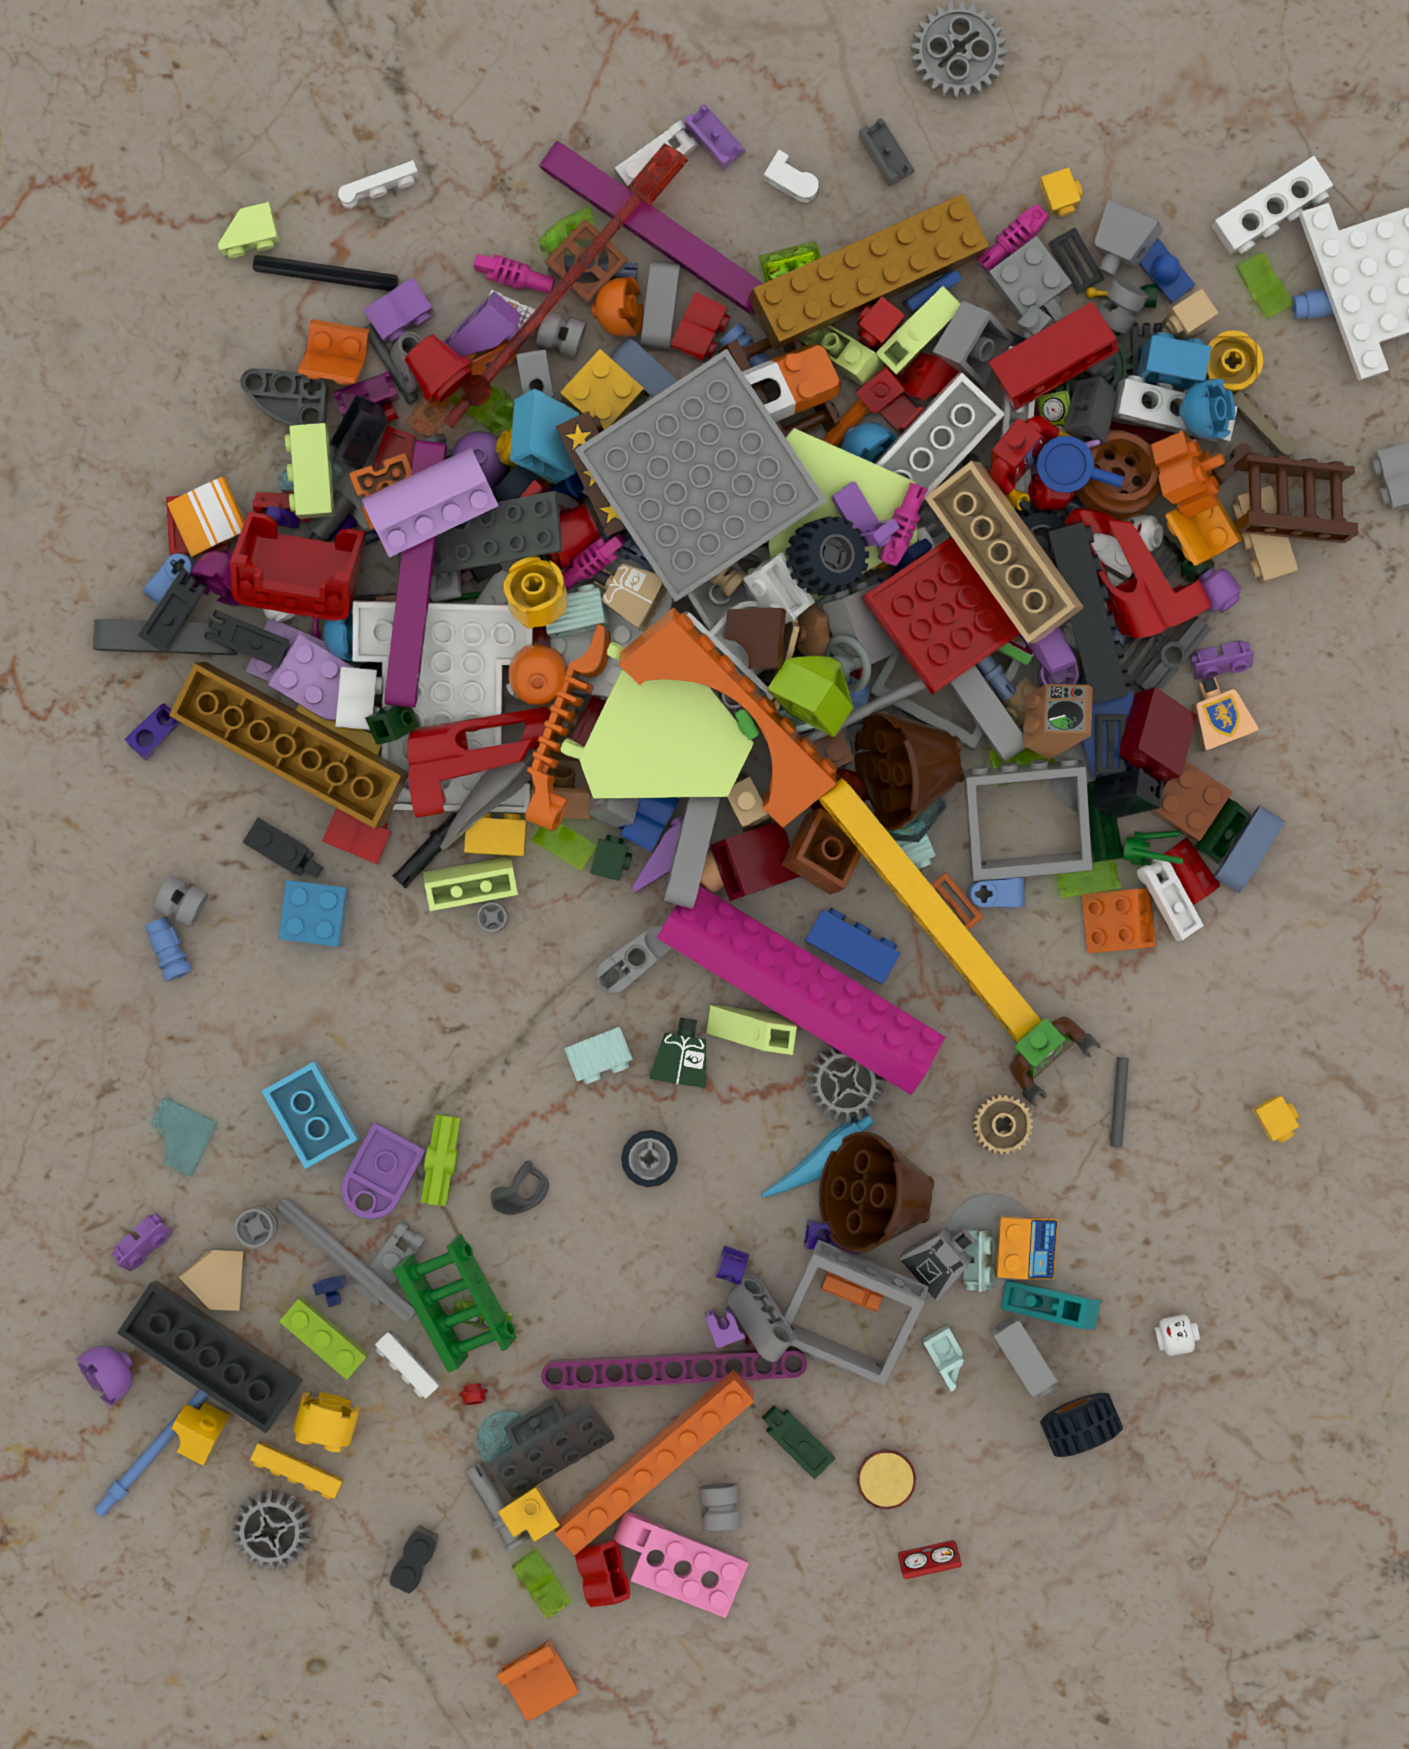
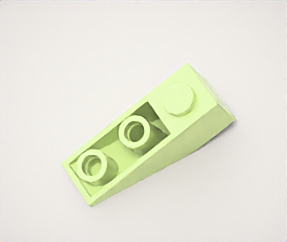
(919, 331)
(846, 354)
(753, 1028)

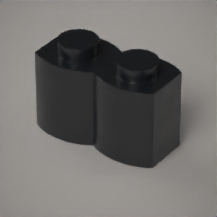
(416, 1554)

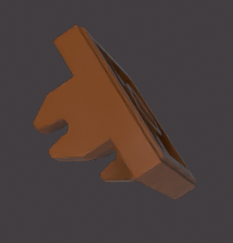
(615, 257)

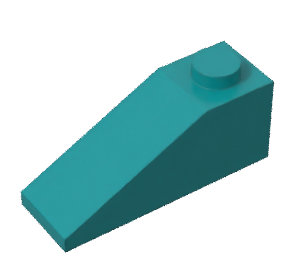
(1051, 1305)

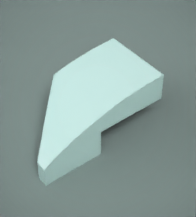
(945, 1354)

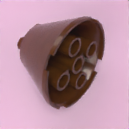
(906, 766)
(871, 1193)

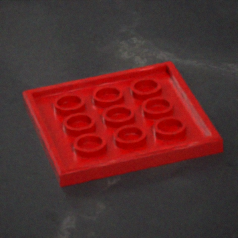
(941, 615)

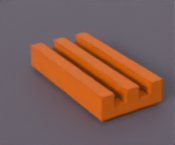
(937, 884)

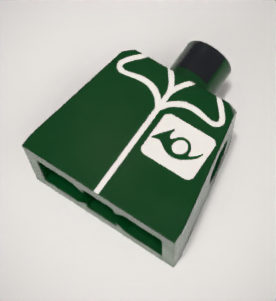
(681, 1057)

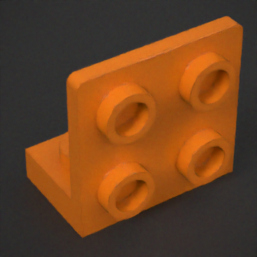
(335, 352)
(1118, 920)
(538, 1680)

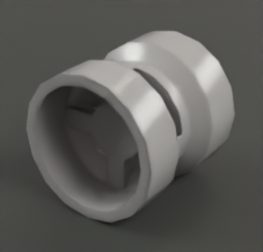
(488, 917)

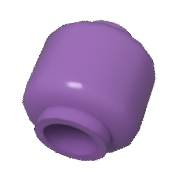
(1221, 589)

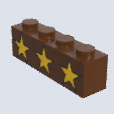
(574, 434)

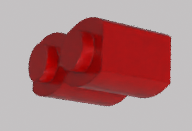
(699, 328)
(357, 837)
(603, 1574)

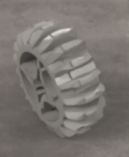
(823, 1068)
(247, 1539)

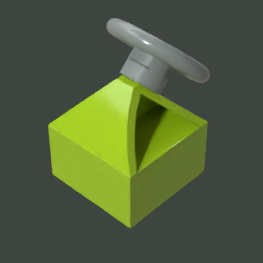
(819, 687)

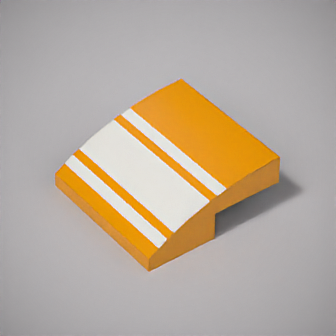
(207, 516)

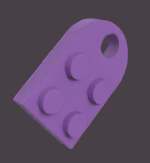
(381, 1170)

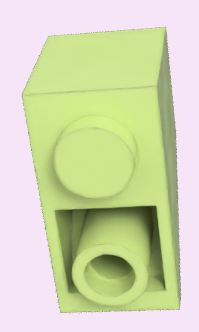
(250, 229)

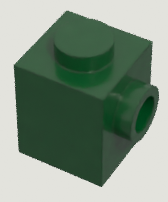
(391, 723)
(611, 858)

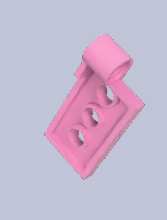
(646, 1535)

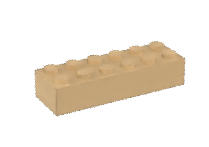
(1004, 552)

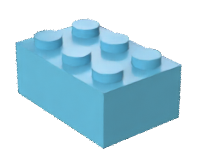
(311, 1114)

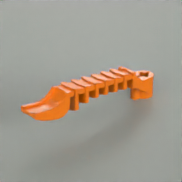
(545, 806)

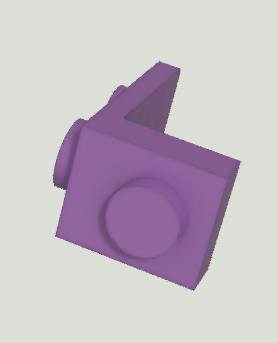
(856, 509)

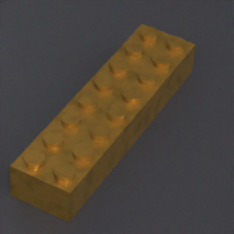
(868, 270)
(289, 744)

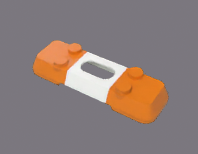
(804, 379)

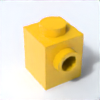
(1061, 192)
(1277, 1118)

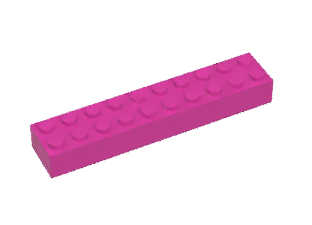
(803, 989)

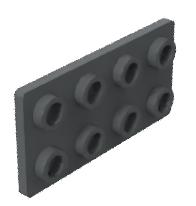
(546, 1444)

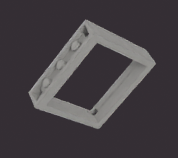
(927, 717)
(1032, 865)
(869, 1276)

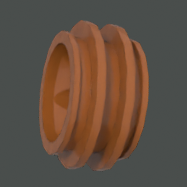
(1110, 499)

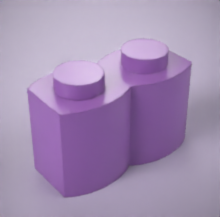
(399, 311)

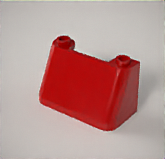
(295, 571)

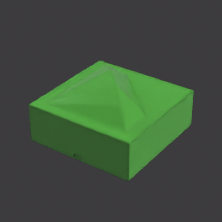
(747, 723)

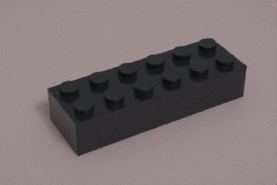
(210, 1356)

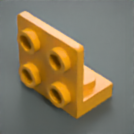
(1204, 533)

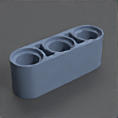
(642, 367)
(1249, 849)

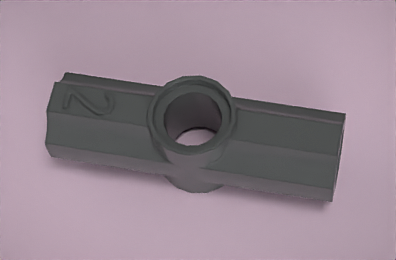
(1185, 641)

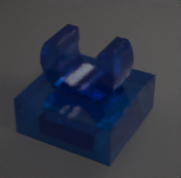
(331, 1289)

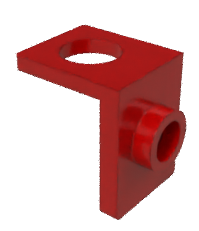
(881, 389)
(900, 413)

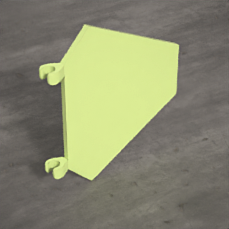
(831, 471)
(661, 741)

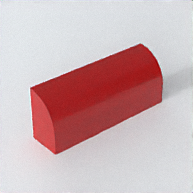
(1054, 356)

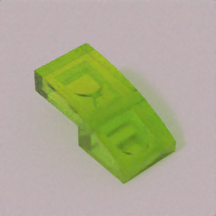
(1264, 285)
(565, 845)
(541, 1583)

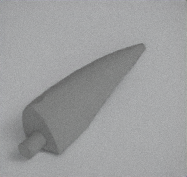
(489, 792)

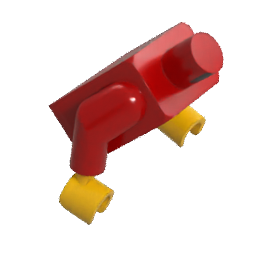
(1017, 452)

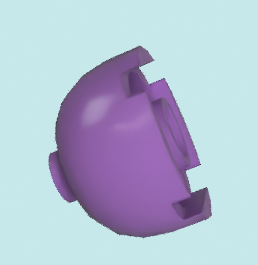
(483, 446)
(107, 1372)

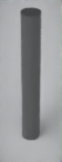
(384, 354)
(1119, 1102)

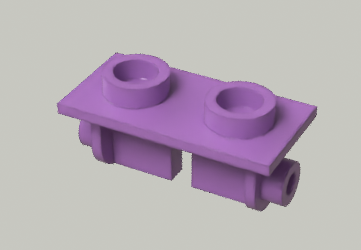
(1235, 658)
(132, 1252)

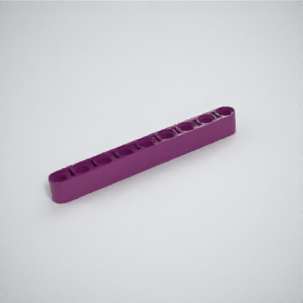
(651, 226)
(412, 601)
(660, 1376)

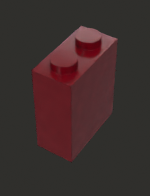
(1157, 734)
(753, 860)

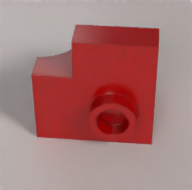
(927, 376)

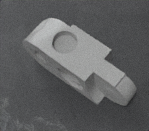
(628, 973)

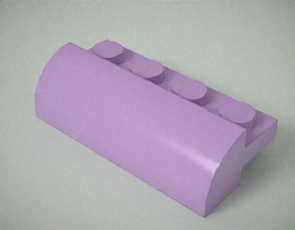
(430, 502)

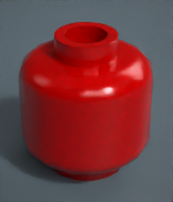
(1046, 498)

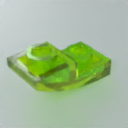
(558, 232)

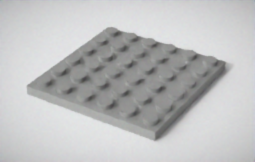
(700, 475)

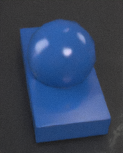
(1166, 272)
(924, 294)

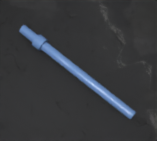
(119, 1489)

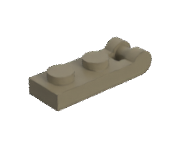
(1263, 426)

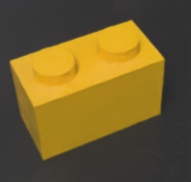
(497, 836)

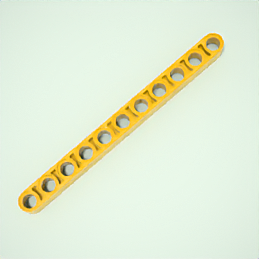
(929, 910)

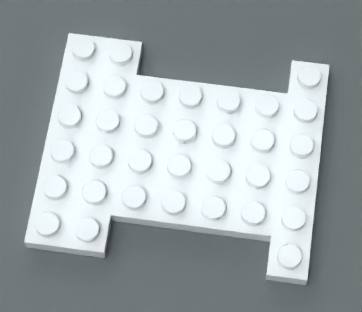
(1364, 280)
(457, 678)

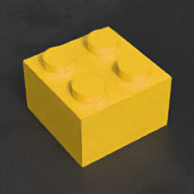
(602, 390)

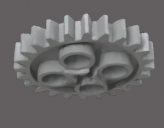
(976, 68)

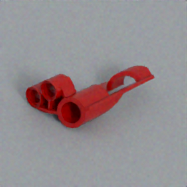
(1147, 601)
(443, 754)

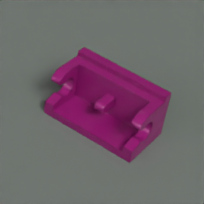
(376, 389)

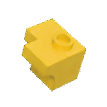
(199, 1430)
(530, 1513)

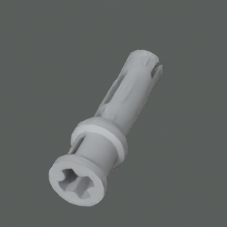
(493, 1503)

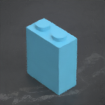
(536, 439)

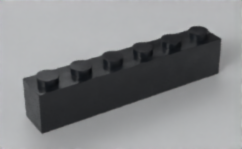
(1091, 624)

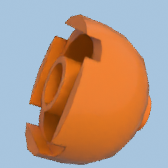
(618, 307)
(537, 674)

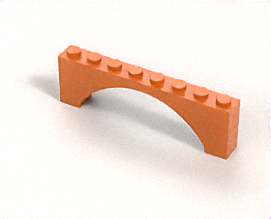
(678, 652)

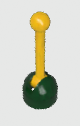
(1150, 289)

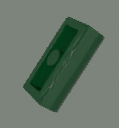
(1223, 831)

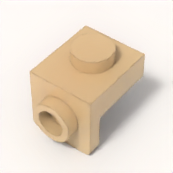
(1015, 704)

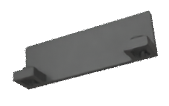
(503, 534)

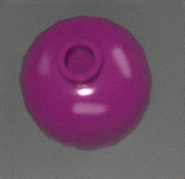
(215, 571)

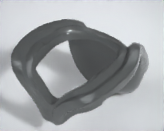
(507, 1200)

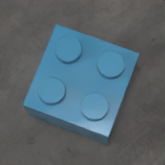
(1173, 361)
(313, 913)

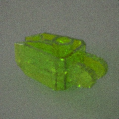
(493, 412)

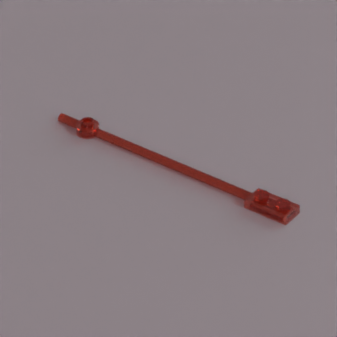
(645, 188)

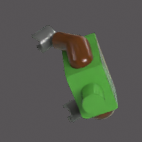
(1042, 1048)

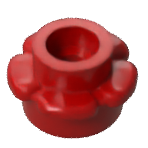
(473, 1394)

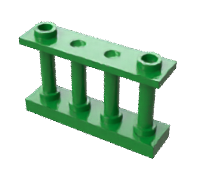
(431, 1314)

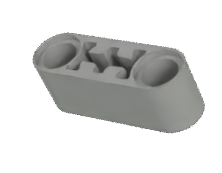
(660, 304)
(761, 1318)

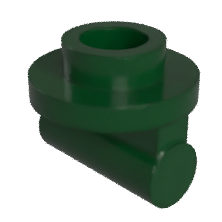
(1192, 572)

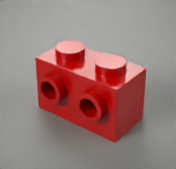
(878, 324)

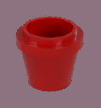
(437, 368)
(577, 533)

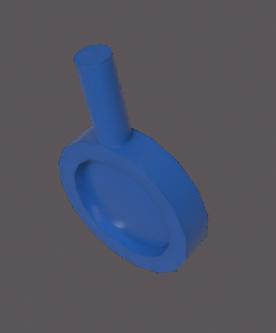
(1068, 465)

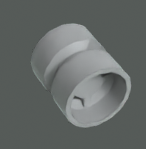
(1122, 304)
(551, 330)
(190, 906)
(256, 1226)
(720, 1508)

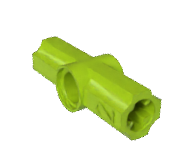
(440, 1160)

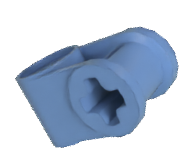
(166, 575)
(1002, 893)

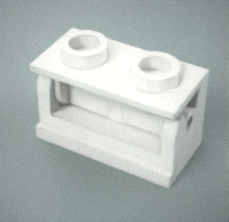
(775, 588)

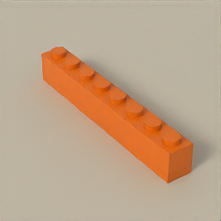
(654, 1462)

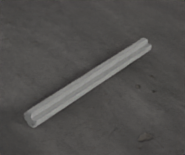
(346, 1260)

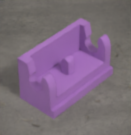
(714, 137)
(724, 1332)

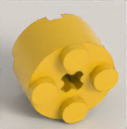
(1242, 351)
(535, 592)
(326, 1421)

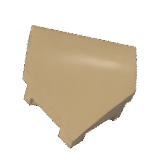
(216, 1279)

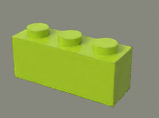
(324, 1337)

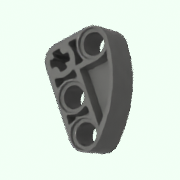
(288, 407)

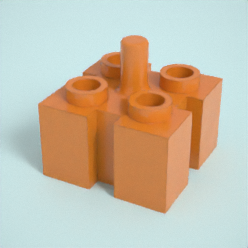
(1186, 473)
(368, 482)

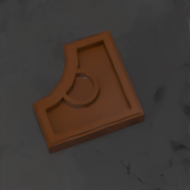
(759, 633)

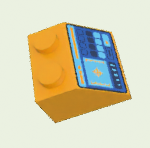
(1025, 1247)

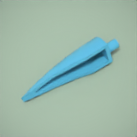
(812, 1166)

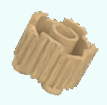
(1001, 1107)

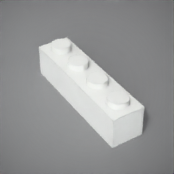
(407, 1364)

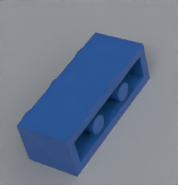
(853, 945)

